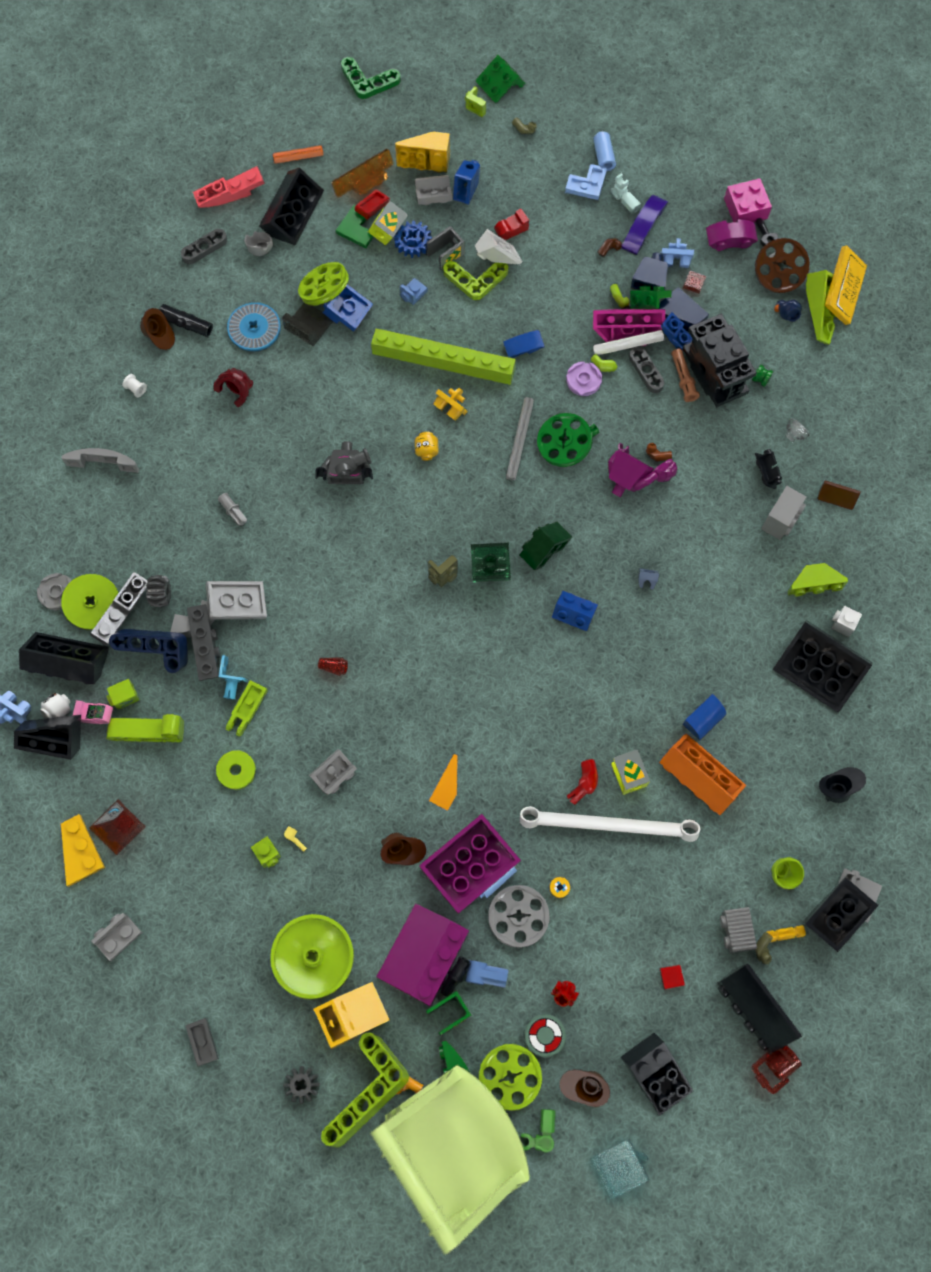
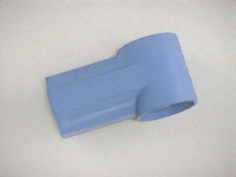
(482, 974)

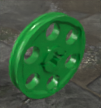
(569, 445)

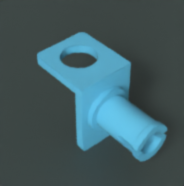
(231, 681)

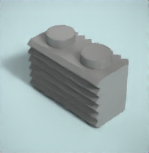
(738, 929)

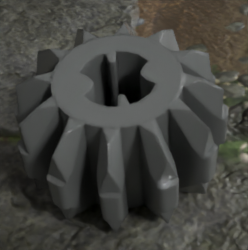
(158, 591)
(300, 1077)

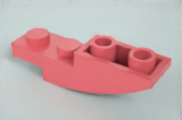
(225, 191)

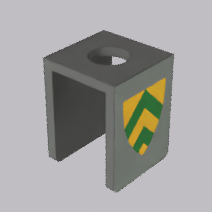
(443, 239)

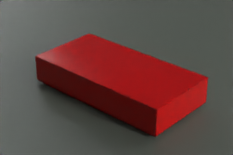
(372, 204)

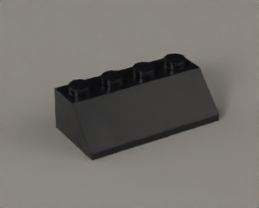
(291, 207)
(63, 658)

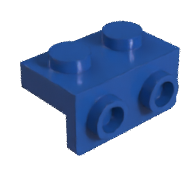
(574, 610)

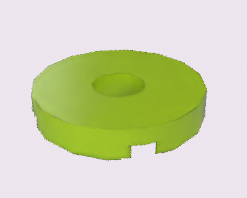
(239, 781)

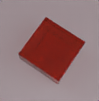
(694, 282)

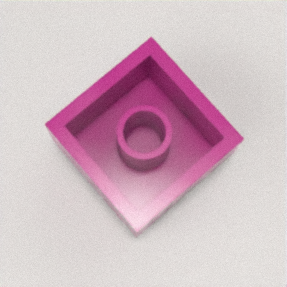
(748, 201)

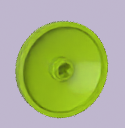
(312, 956)

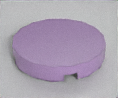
(583, 378)

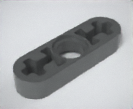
(204, 240)
(646, 377)

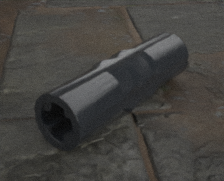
(186, 320)

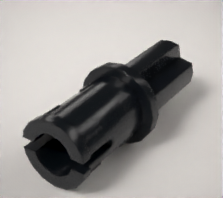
(455, 976)

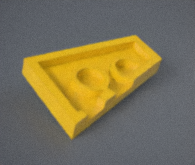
(79, 851)

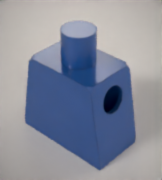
(469, 173)

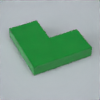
(352, 229)

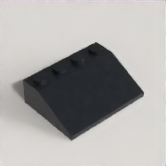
(822, 666)
(758, 1009)

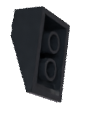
(840, 914)

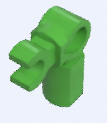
(547, 1126)

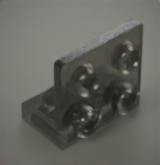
(307, 323)

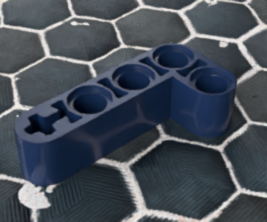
(149, 645)

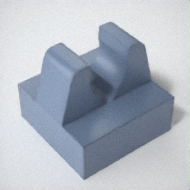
(651, 575)

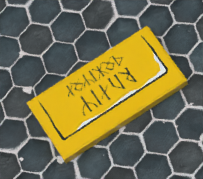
(845, 285)

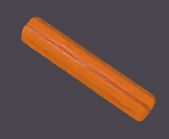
(298, 154)

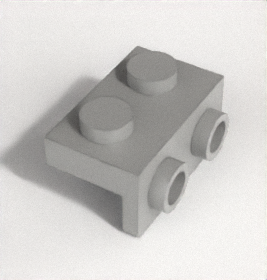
(433, 190)
(333, 772)

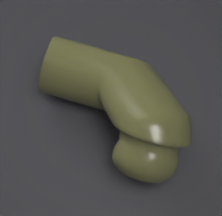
(524, 129)
(762, 950)

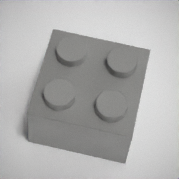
(784, 513)

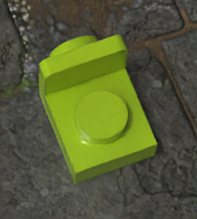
(474, 103)
(266, 852)

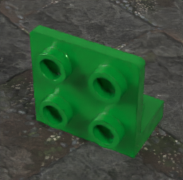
(498, 78)

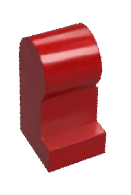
(512, 225)

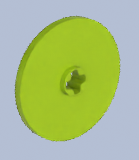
(75, 600)

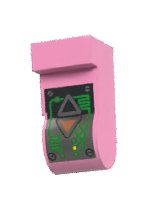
(93, 713)

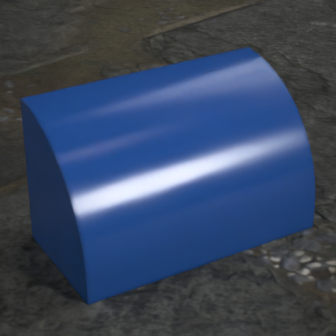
(705, 717)

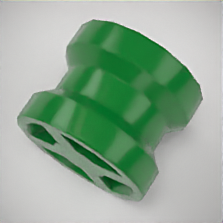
(763, 375)

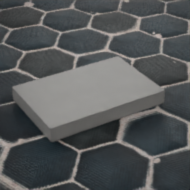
(236, 600)

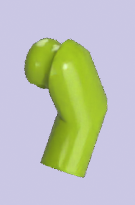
(604, 365)

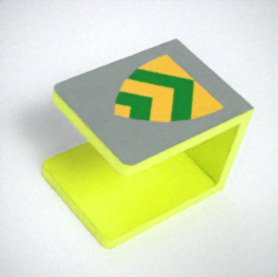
(387, 223)
(630, 772)

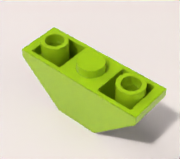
(816, 579)

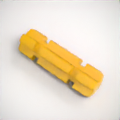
(787, 933)

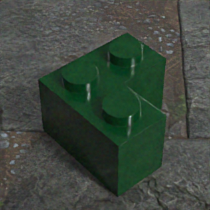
(544, 544)

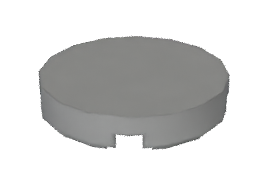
(46, 588)

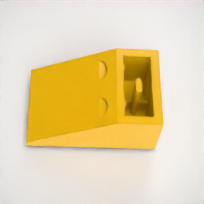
(424, 152)
(351, 1015)

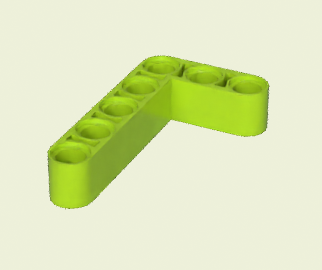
(369, 1094)

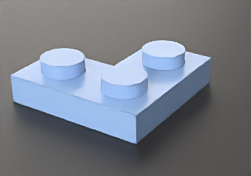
(587, 187)

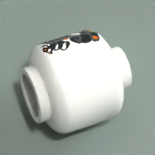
(55, 706)

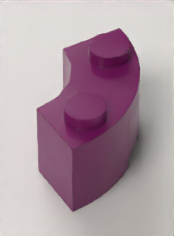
(731, 235)

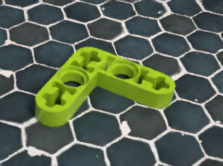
(474, 284)

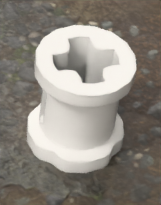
(134, 385)

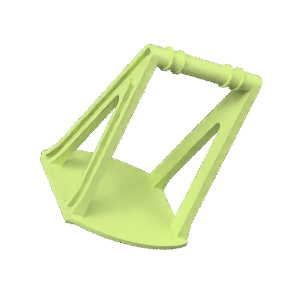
(453, 1154)

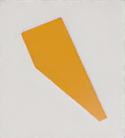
(447, 787)

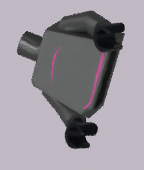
(337, 457)

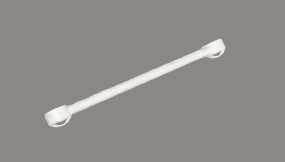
(610, 824)

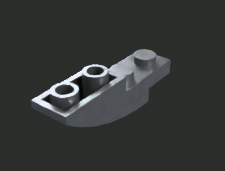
(120, 608)

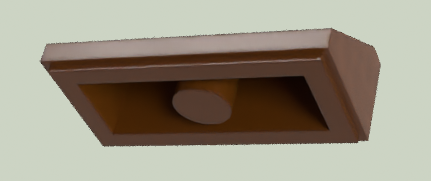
(838, 495)

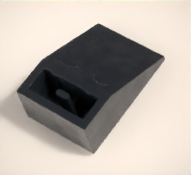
(657, 1073)

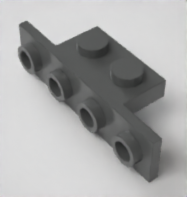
(204, 642)

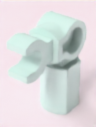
(621, 192)

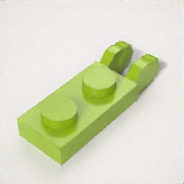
(246, 706)

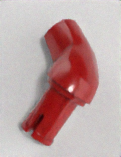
(587, 782)

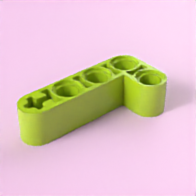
(146, 730)

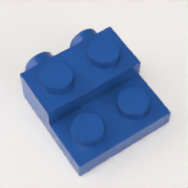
(347, 308)

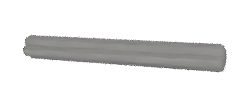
(519, 438)

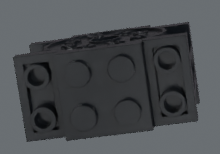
(719, 360)

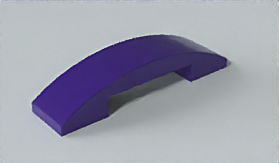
(643, 223)

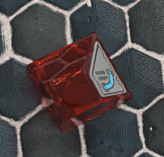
(117, 827)

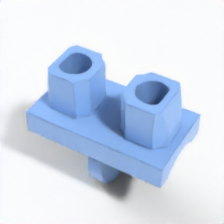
(680, 252)
(10, 711)

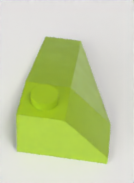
(817, 290)

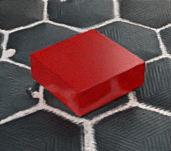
(672, 977)

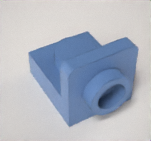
(412, 291)

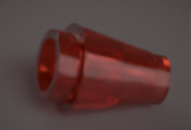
(334, 665)

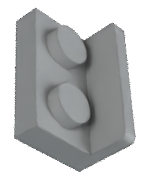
(116, 936)

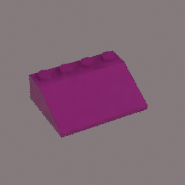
(469, 863)
(423, 954)

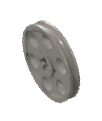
(524, 907)

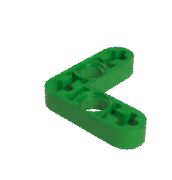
(364, 83)

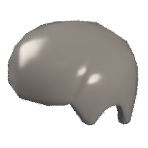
(259, 243)

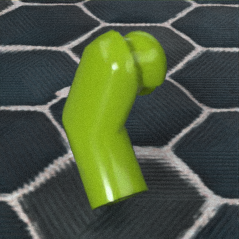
(622, 302)

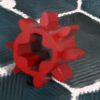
(565, 993)

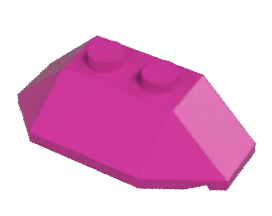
(625, 323)

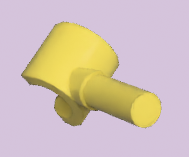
(290, 835)

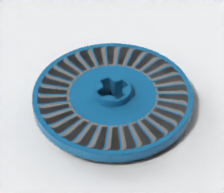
(256, 338)

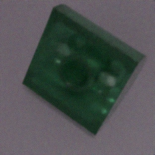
(490, 562)

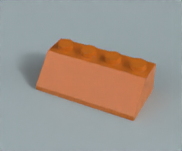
(702, 774)

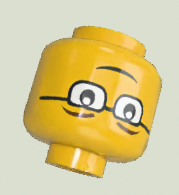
(426, 446)

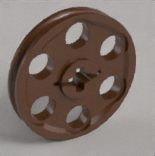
(789, 261)

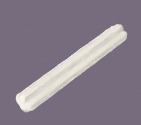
(629, 342)

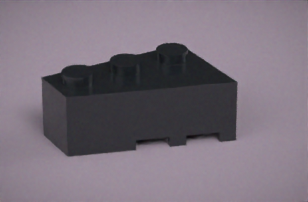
(50, 736)

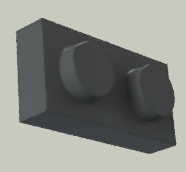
(202, 1042)

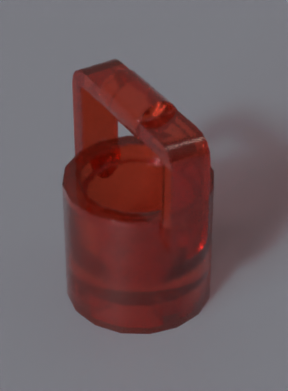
(782, 1065)

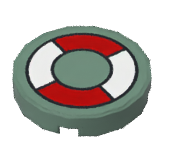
(545, 1035)

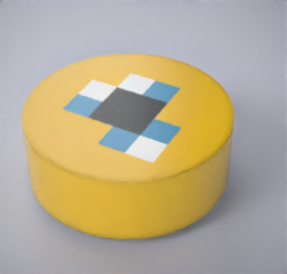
(559, 887)

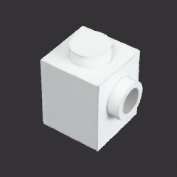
(846, 621)

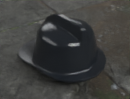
(842, 784)

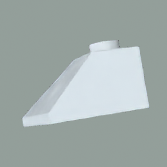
(496, 249)

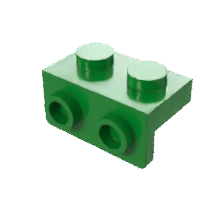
(647, 298)

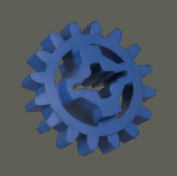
(412, 239)

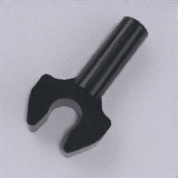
(766, 234)

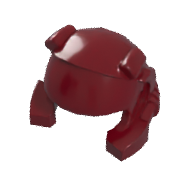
(237, 382)

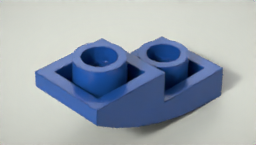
(675, 332)
(523, 344)

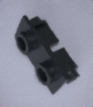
(770, 476)

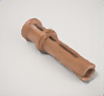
(687, 382)

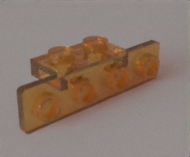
(364, 176)

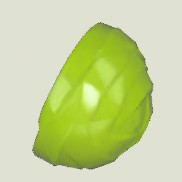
(787, 873)

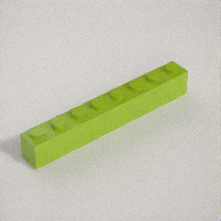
(443, 356)

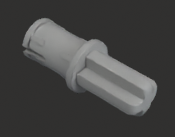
(232, 509)

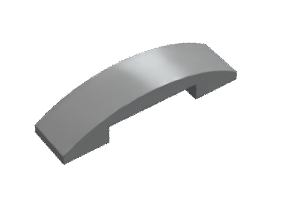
(79, 457)

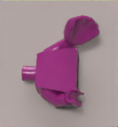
(634, 474)

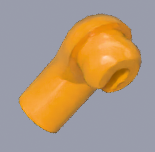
(413, 1085)

